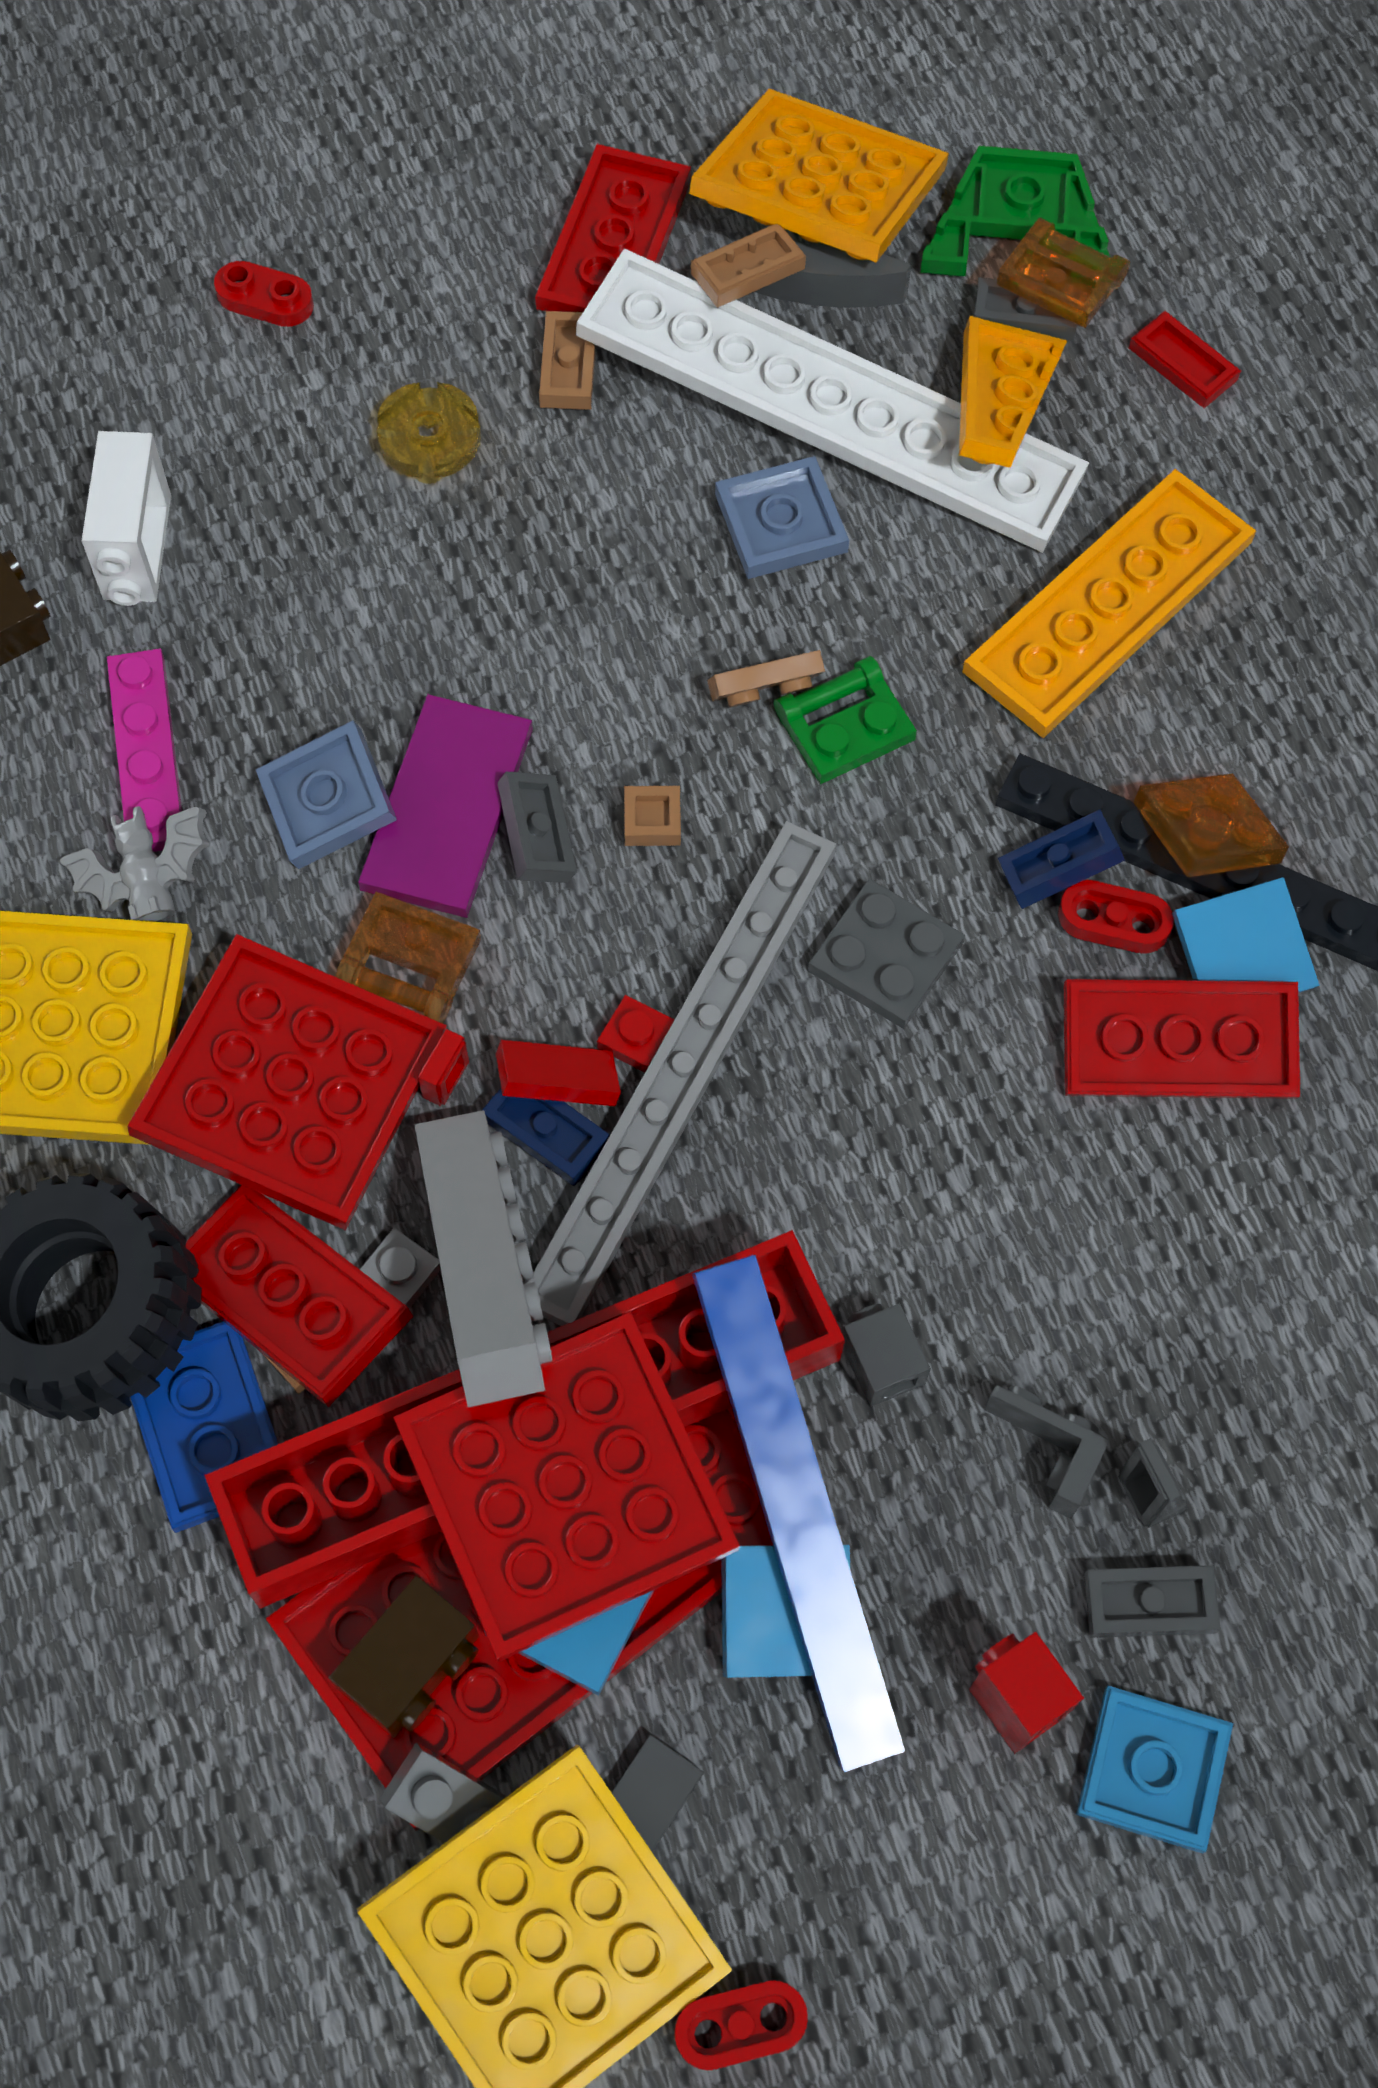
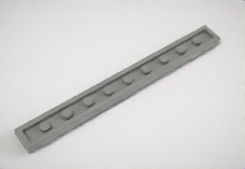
(679, 1074)

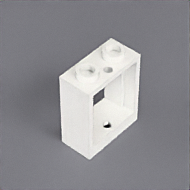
(126, 517)

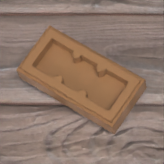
(748, 265)

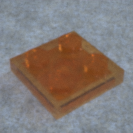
(1210, 825)

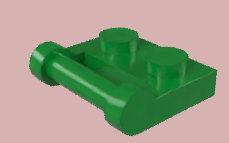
(850, 735)

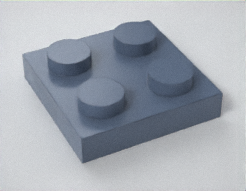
(781, 517)
(326, 794)

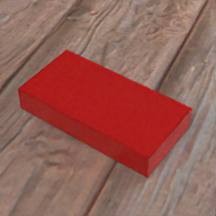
(1184, 359)
(557, 1073)

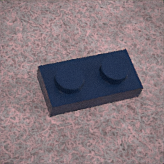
(1061, 859)
(548, 1132)

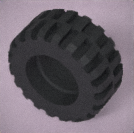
(140, 1326)

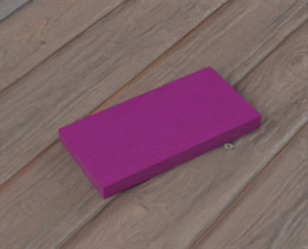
(445, 806)

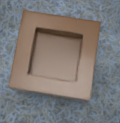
(652, 816)

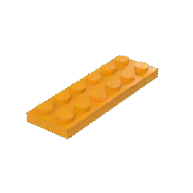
(1108, 602)

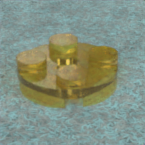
(428, 456)

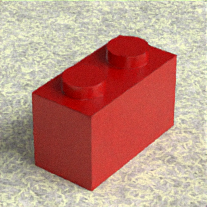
(1023, 1689)

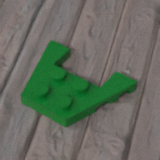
(1005, 196)

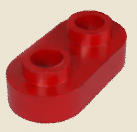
(261, 293)
(1115, 913)
(740, 2025)

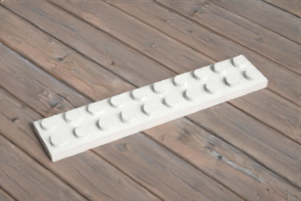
(825, 398)

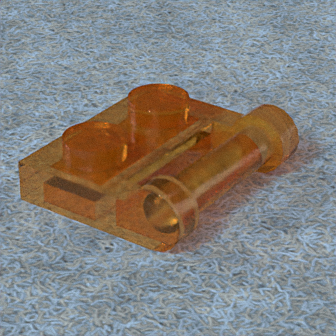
(1061, 273)
(417, 942)

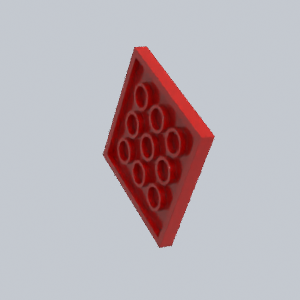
(287, 1081)
(567, 1491)

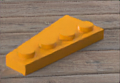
(1002, 387)

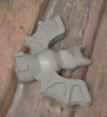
(143, 874)

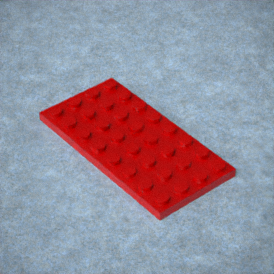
(493, 1703)

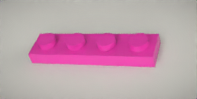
(144, 739)

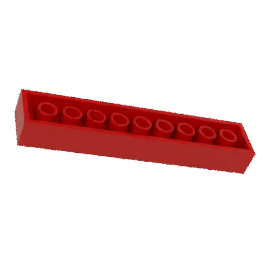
(353, 1489)

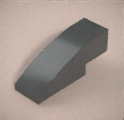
(841, 281)

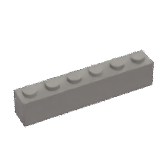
(479, 1262)

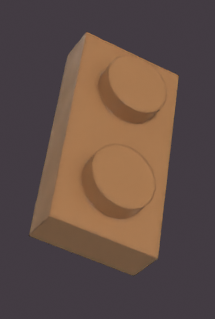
(566, 364)
(789, 673)

